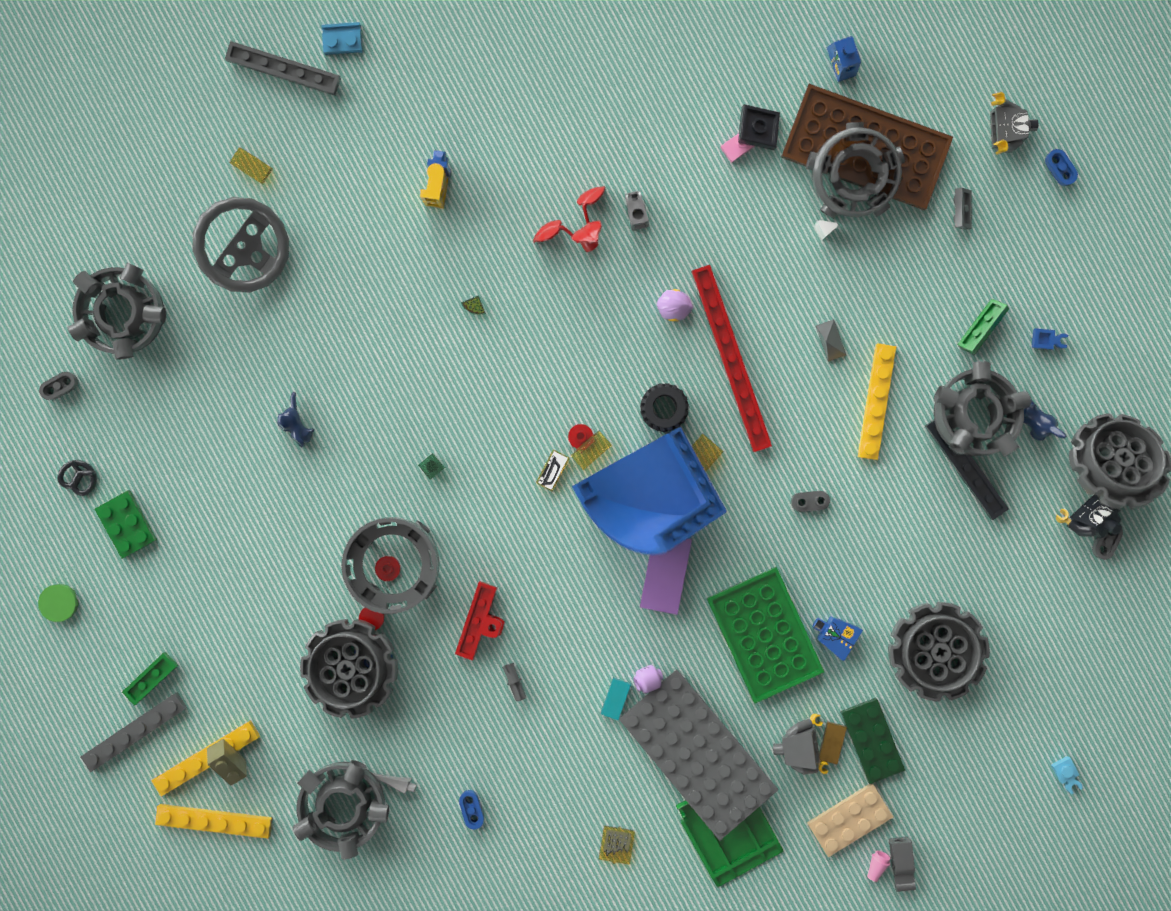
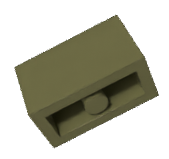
(226, 762)

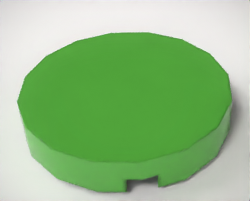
(58, 602)

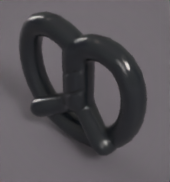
(73, 485)

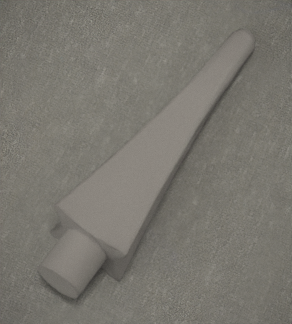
(399, 783)

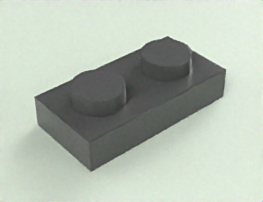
(963, 208)

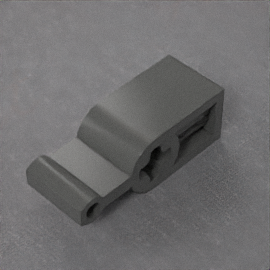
(902, 863)

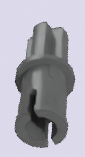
(514, 682)

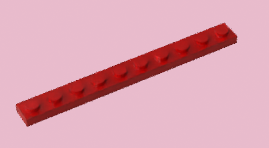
(731, 358)

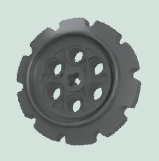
(1115, 442)
(970, 653)
(358, 699)

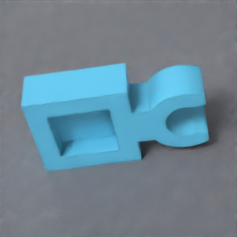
(1066, 773)

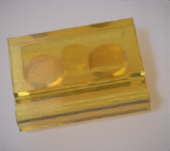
(706, 451)

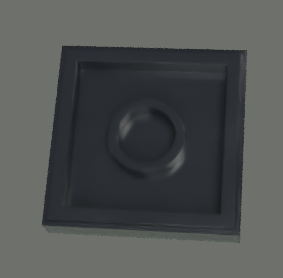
(758, 127)

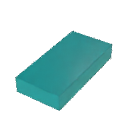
(615, 698)

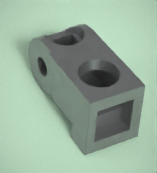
(636, 210)

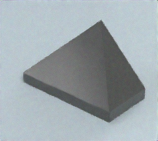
(830, 340)

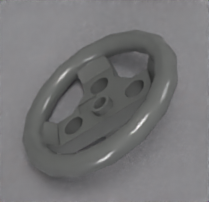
(261, 218)

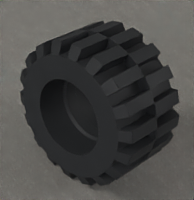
(676, 395)

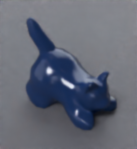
(291, 422)
(1041, 423)

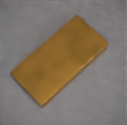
(832, 742)

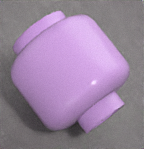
(648, 679)

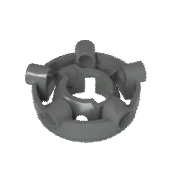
(891, 159)
(142, 311)
(951, 412)
(311, 823)

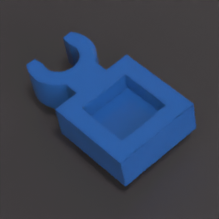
(1046, 339)

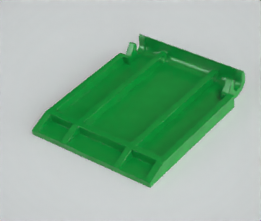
(737, 852)

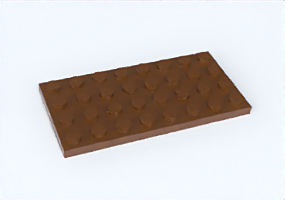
(826, 114)

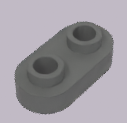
(59, 384)
(810, 499)
(1109, 543)

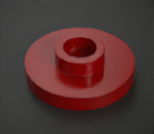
(579, 435)
(387, 568)
(372, 617)

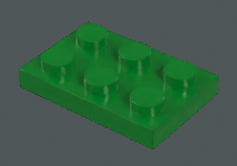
(125, 524)

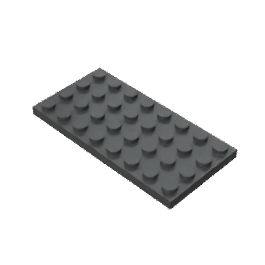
(698, 754)

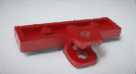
(479, 621)

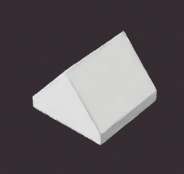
(825, 228)

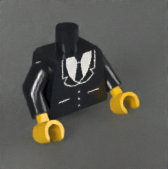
(1092, 519)

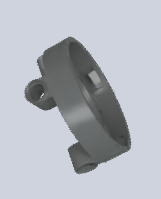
(369, 594)

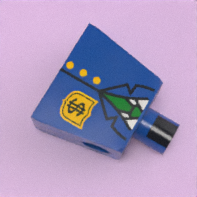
(844, 56)
(837, 635)

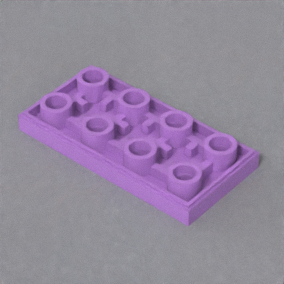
(666, 579)

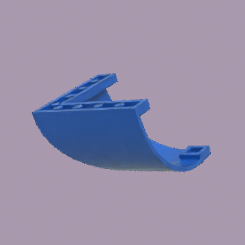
(652, 496)

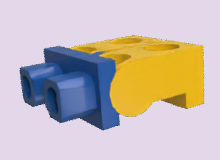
(437, 185)

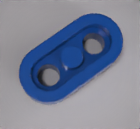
(1063, 166)
(471, 808)

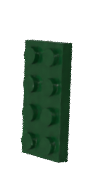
(872, 740)

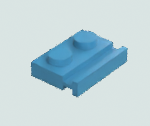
(342, 38)

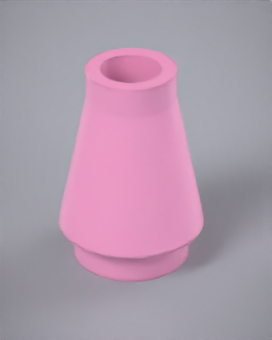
(879, 863)

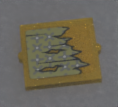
(616, 844)

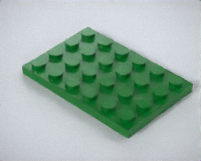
(765, 635)

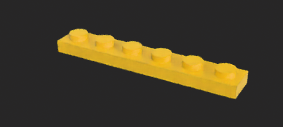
(876, 401)
(198, 762)
(213, 821)

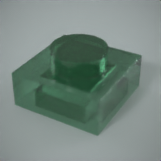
(431, 466)

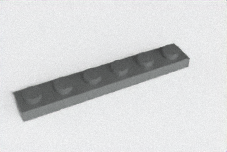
(282, 68)
(133, 732)

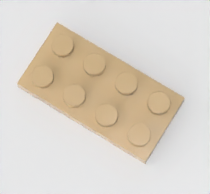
(850, 819)

